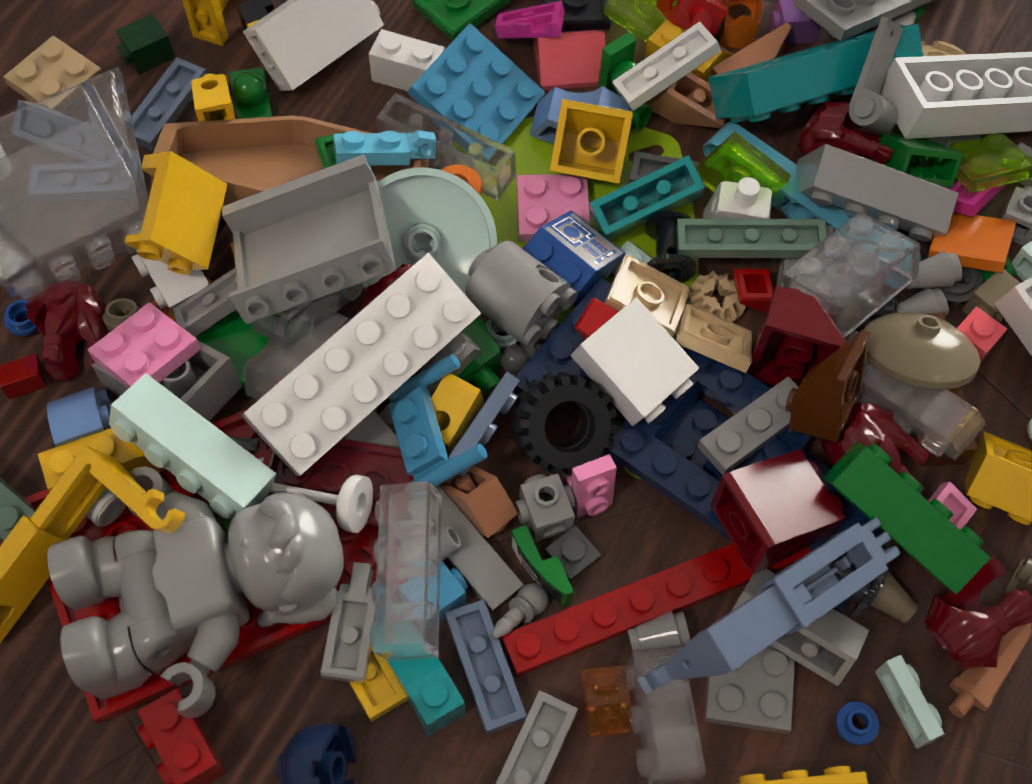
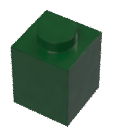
(144, 44)

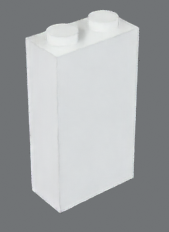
(310, 35)

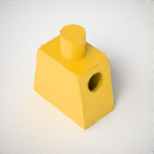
(212, 98)
(455, 408)

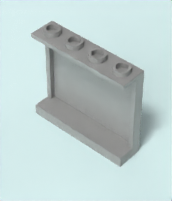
(308, 239)

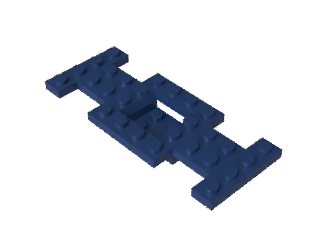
(666, 448)

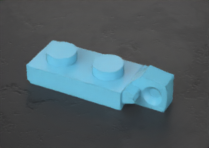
(385, 147)

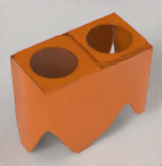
(743, 30)

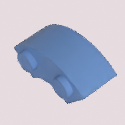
(548, 109)
(79, 415)

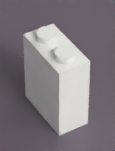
(636, 363)

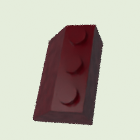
(792, 338)

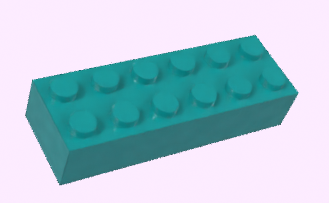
(800, 77)

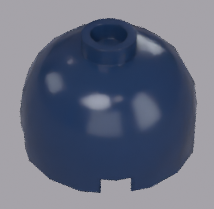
(317, 756)

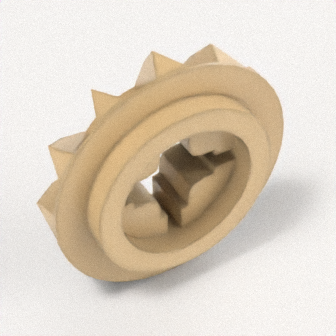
(702, 290)

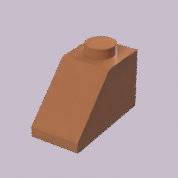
(687, 103)
(481, 500)

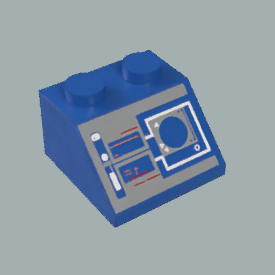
(574, 252)

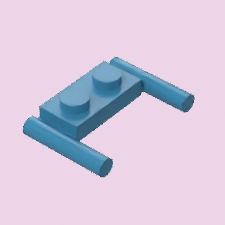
(420, 432)

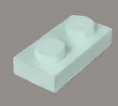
(903, 690)

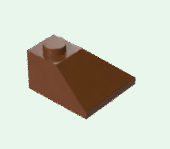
(830, 391)

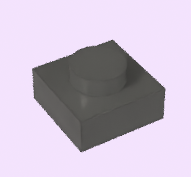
(574, 553)

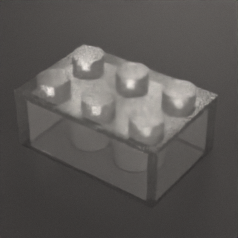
(856, 270)

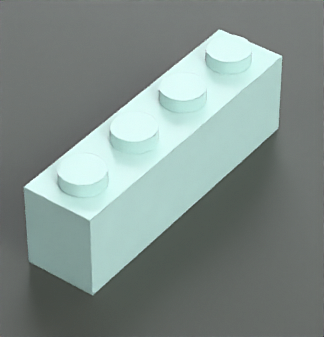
(190, 448)

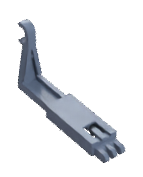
(783, 606)

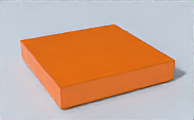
(977, 241)

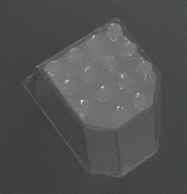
(68, 185)

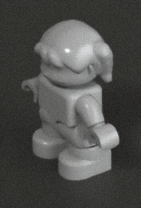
(191, 589)

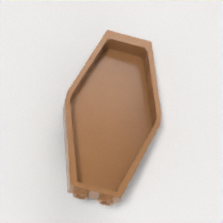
(256, 151)

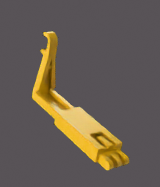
(26, 547)

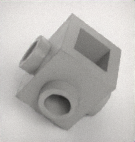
(545, 506)

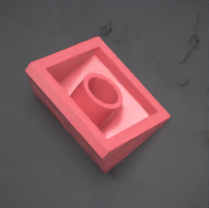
(569, 59)

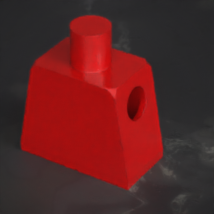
(690, 12)

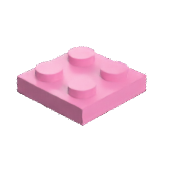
(548, 197)
(142, 345)

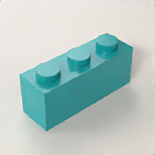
(652, 194)

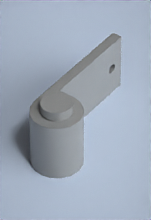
(867, 105)

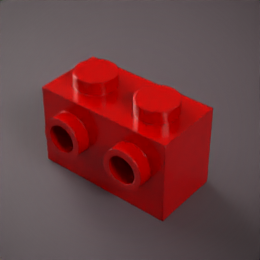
(179, 742)

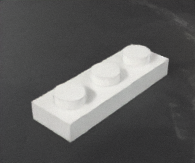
(666, 65)

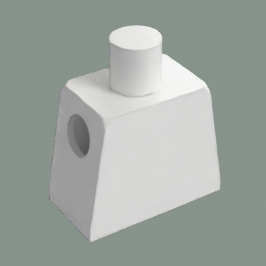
(739, 201)

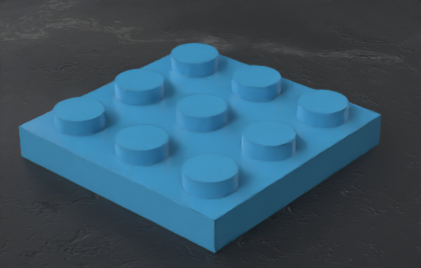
(477, 87)

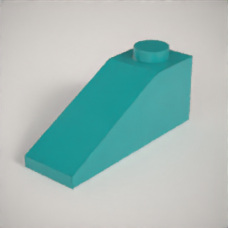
(429, 692)

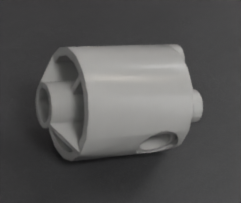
(518, 292)

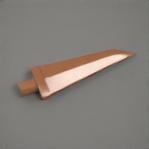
(981, 684)

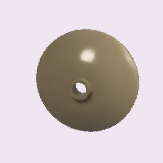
(922, 350)

